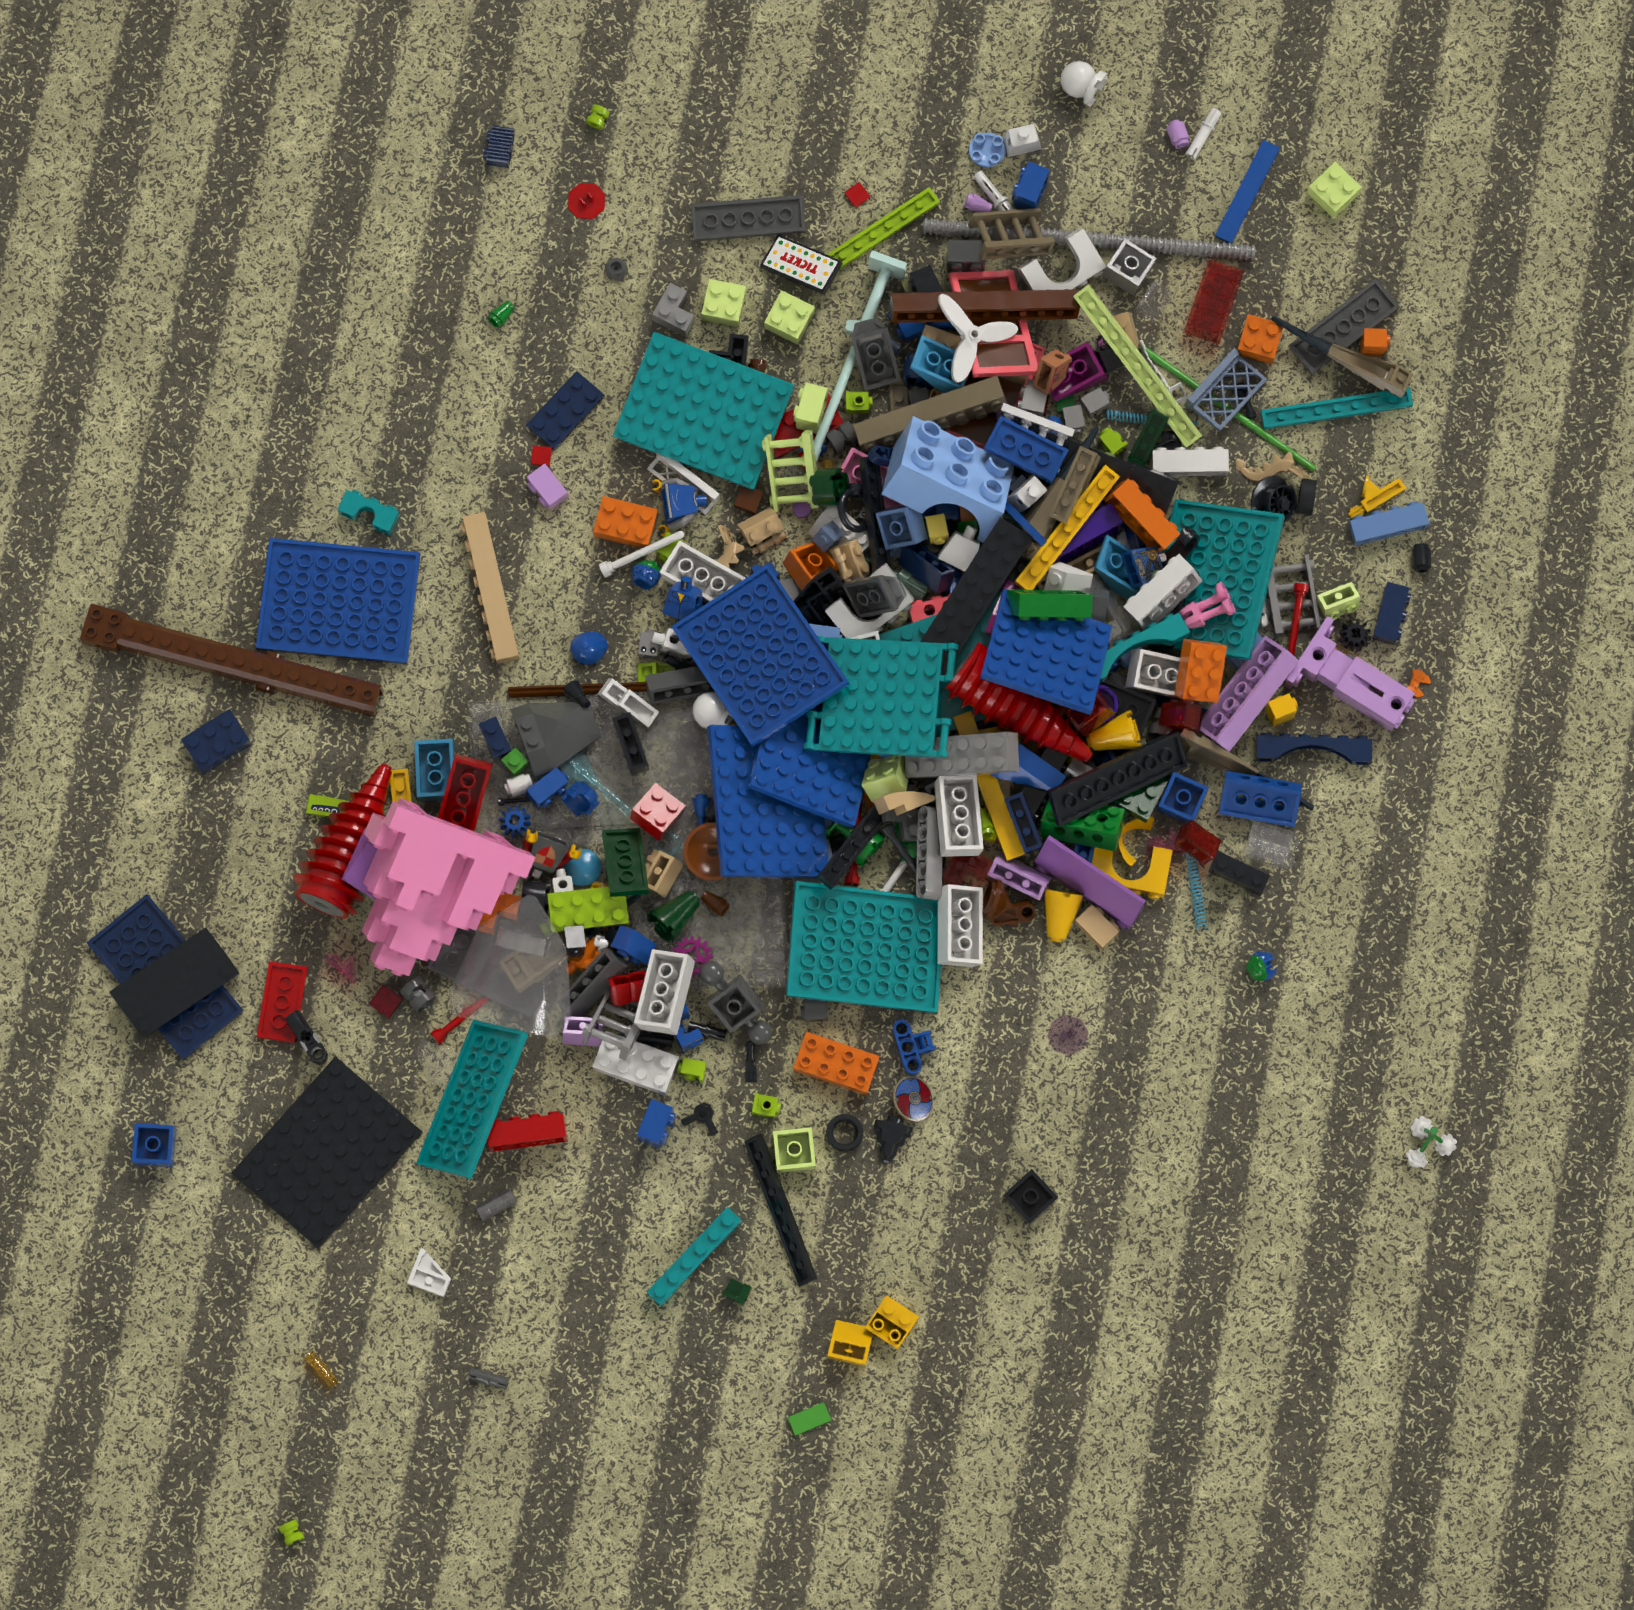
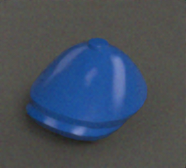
(588, 647)

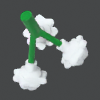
(1421, 1128)

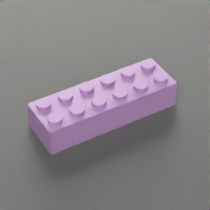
(1247, 693)

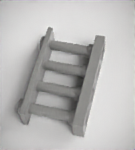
(1278, 607)
(632, 1032)

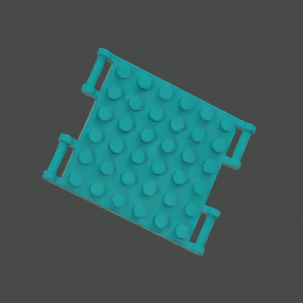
(888, 699)

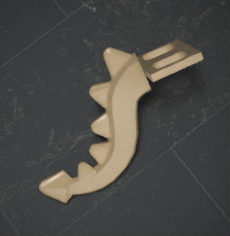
(1278, 465)
(730, 550)

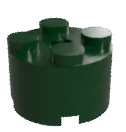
(828, 486)

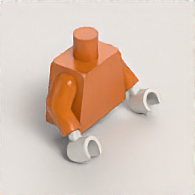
(593, 949)

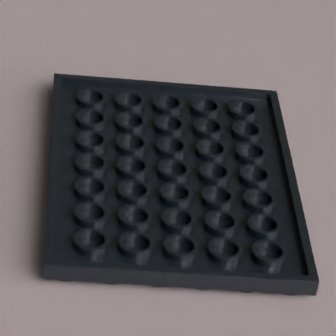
(327, 1152)

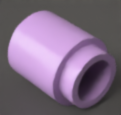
(1178, 134)

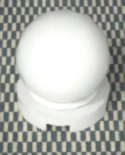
(1080, 81)
(710, 710)

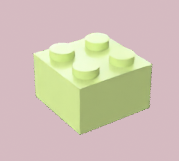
(1334, 190)
(724, 303)
(789, 317)
(811, 407)
(885, 776)
(794, 1150)

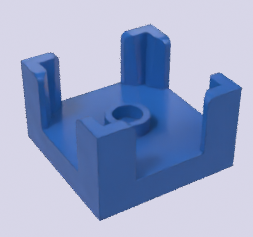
(691, 1039)

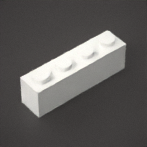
(1191, 462)

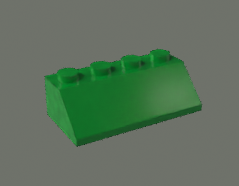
(1050, 604)

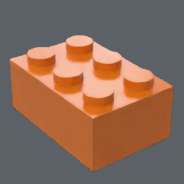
(625, 522)
(1200, 670)

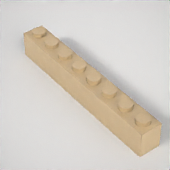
(490, 587)

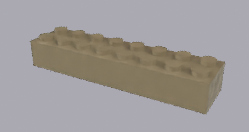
(944, 410)

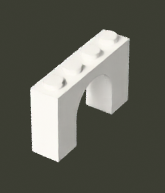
(1087, 265)
(853, 626)

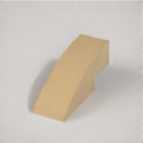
(902, 801)

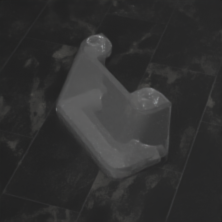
(1120, 620)

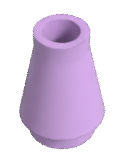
(977, 204)

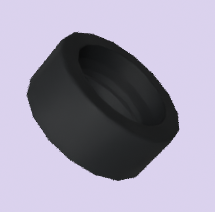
(1306, 496)
(844, 1118)

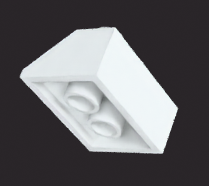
(830, 514)
(1067, 578)

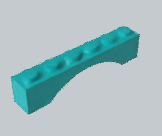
(1167, 632)
(692, 1258)

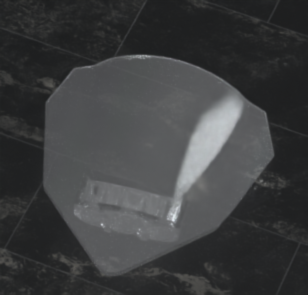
(516, 973)

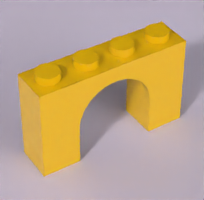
(1151, 884)

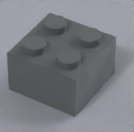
(964, 256)

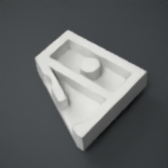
(428, 1275)

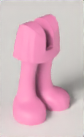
(1193, 612)

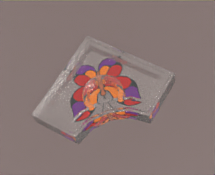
(438, 1061)

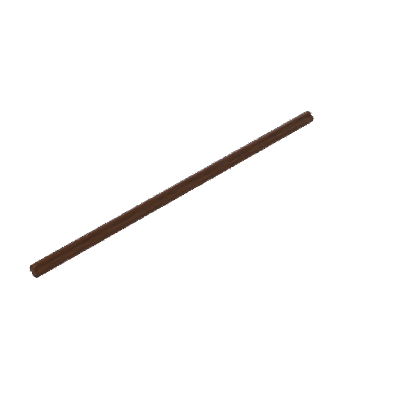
(558, 690)

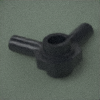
(704, 1114)

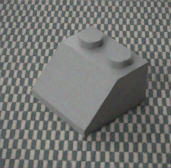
(1129, 267)

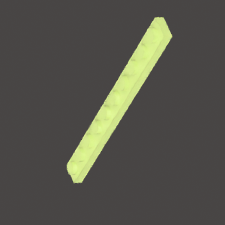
(1137, 365)

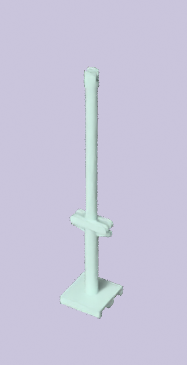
(887, 268)

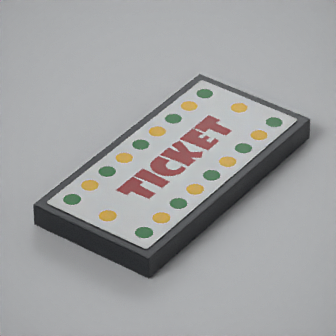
(801, 264)

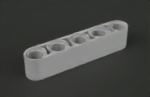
(928, 855)

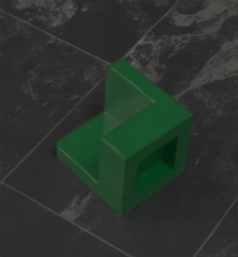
(737, 1291)

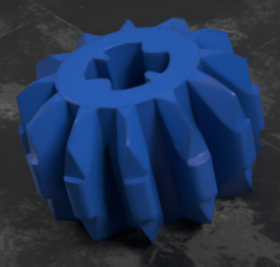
(507, 821)

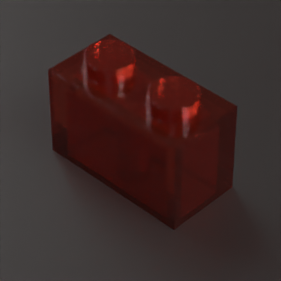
(1197, 842)

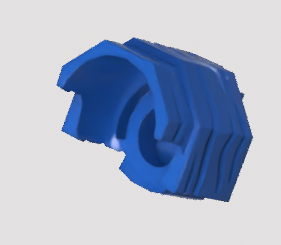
(580, 798)

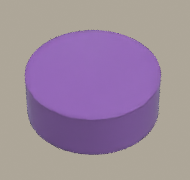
(802, 509)

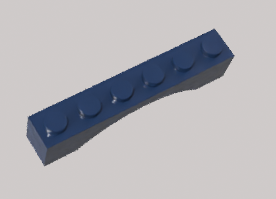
(1354, 751)

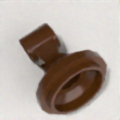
(1000, 910)

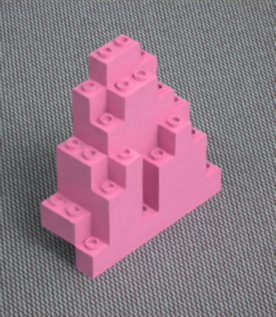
(431, 883)

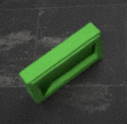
(809, 1419)

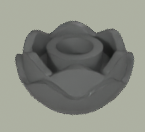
(617, 274)

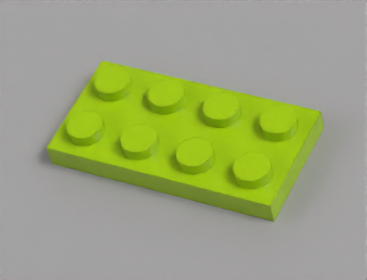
(587, 908)

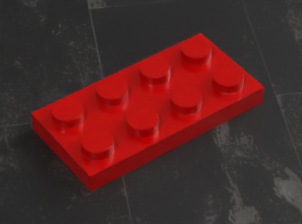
(788, 430)
(281, 997)

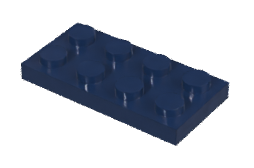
(565, 410)

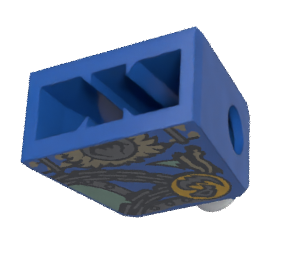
(1142, 564)

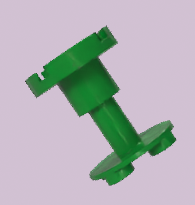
(870, 849)

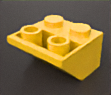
(892, 1322)
(850, 1343)

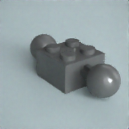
(735, 1003)

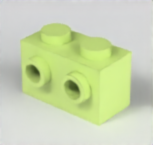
(1338, 601)

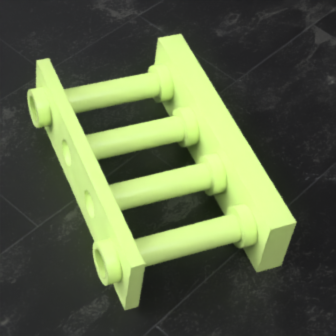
(808, 460)

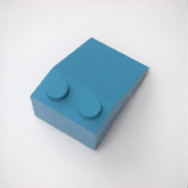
(934, 364)
(1112, 570)

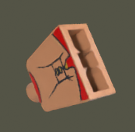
(1051, 371)

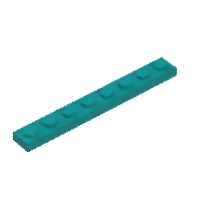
(1334, 409)

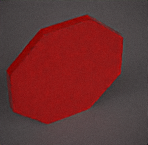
(586, 201)

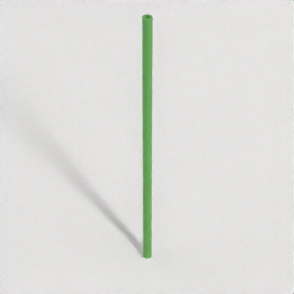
(1240, 417)

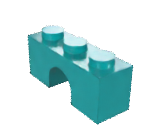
(354, 504)

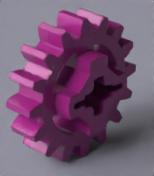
(696, 944)

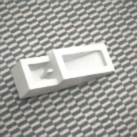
(627, 702)

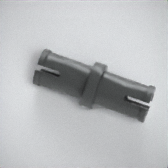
(488, 1378)

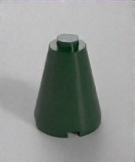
(674, 915)

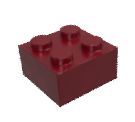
(385, 1001)

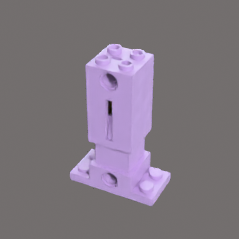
(1352, 680)

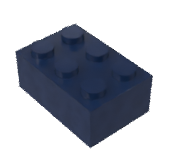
(216, 741)

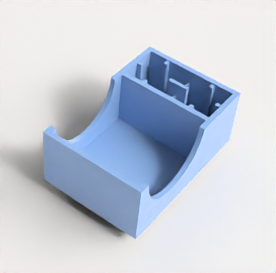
(941, 468)

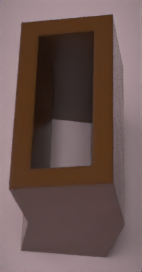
(748, 500)

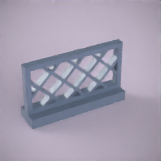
(1217, 376)

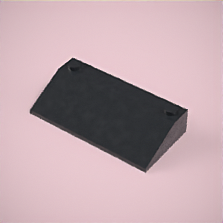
(173, 983)

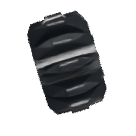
(1347, 635)

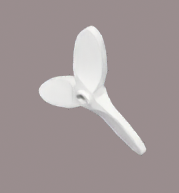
(970, 336)

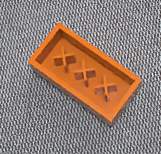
(1141, 515)
(836, 1063)

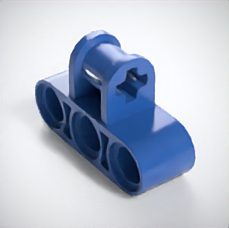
(917, 1042)

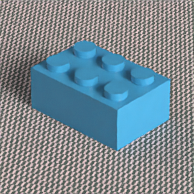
(433, 768)

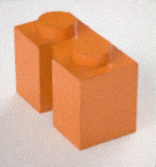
(1374, 342)

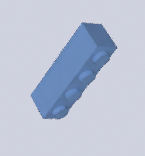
(1388, 523)

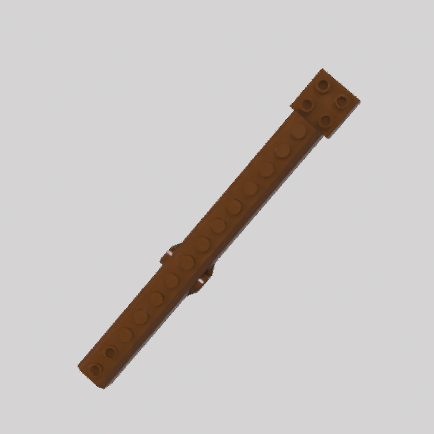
(115, 630)

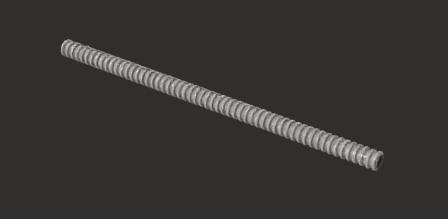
(1103, 240)

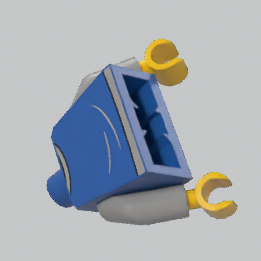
(678, 502)

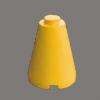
(1115, 734)
(1060, 913)

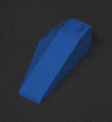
(1033, 771)

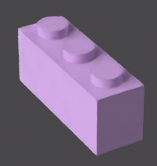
(1020, 876)

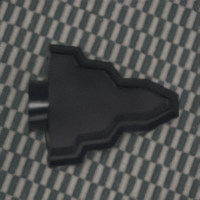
(891, 1136)

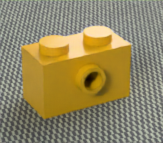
(1281, 709)

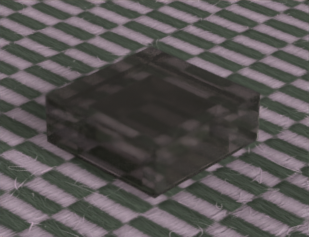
(1218, 907)

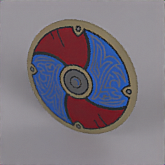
(913, 1098)

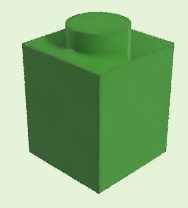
(515, 762)

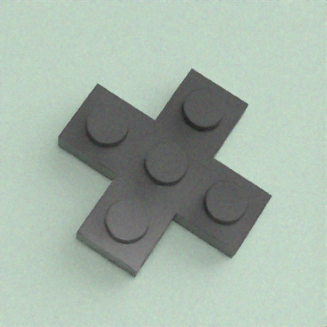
(907, 821)

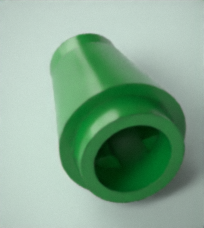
(500, 314)

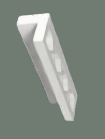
(688, 476)

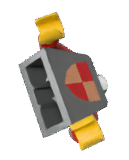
(549, 851)

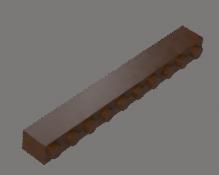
(986, 305)

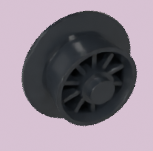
(1274, 496)

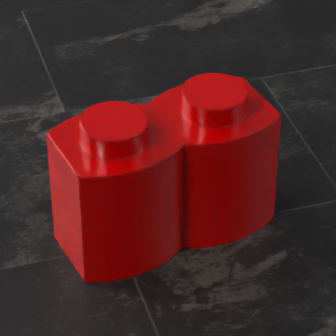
(626, 988)

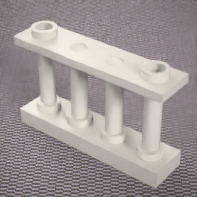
(1045, 425)

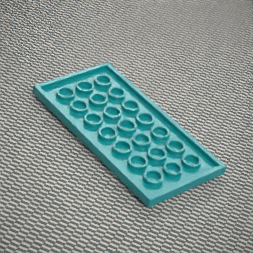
(472, 1099)

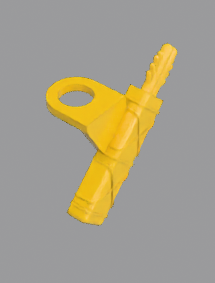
(1375, 497)

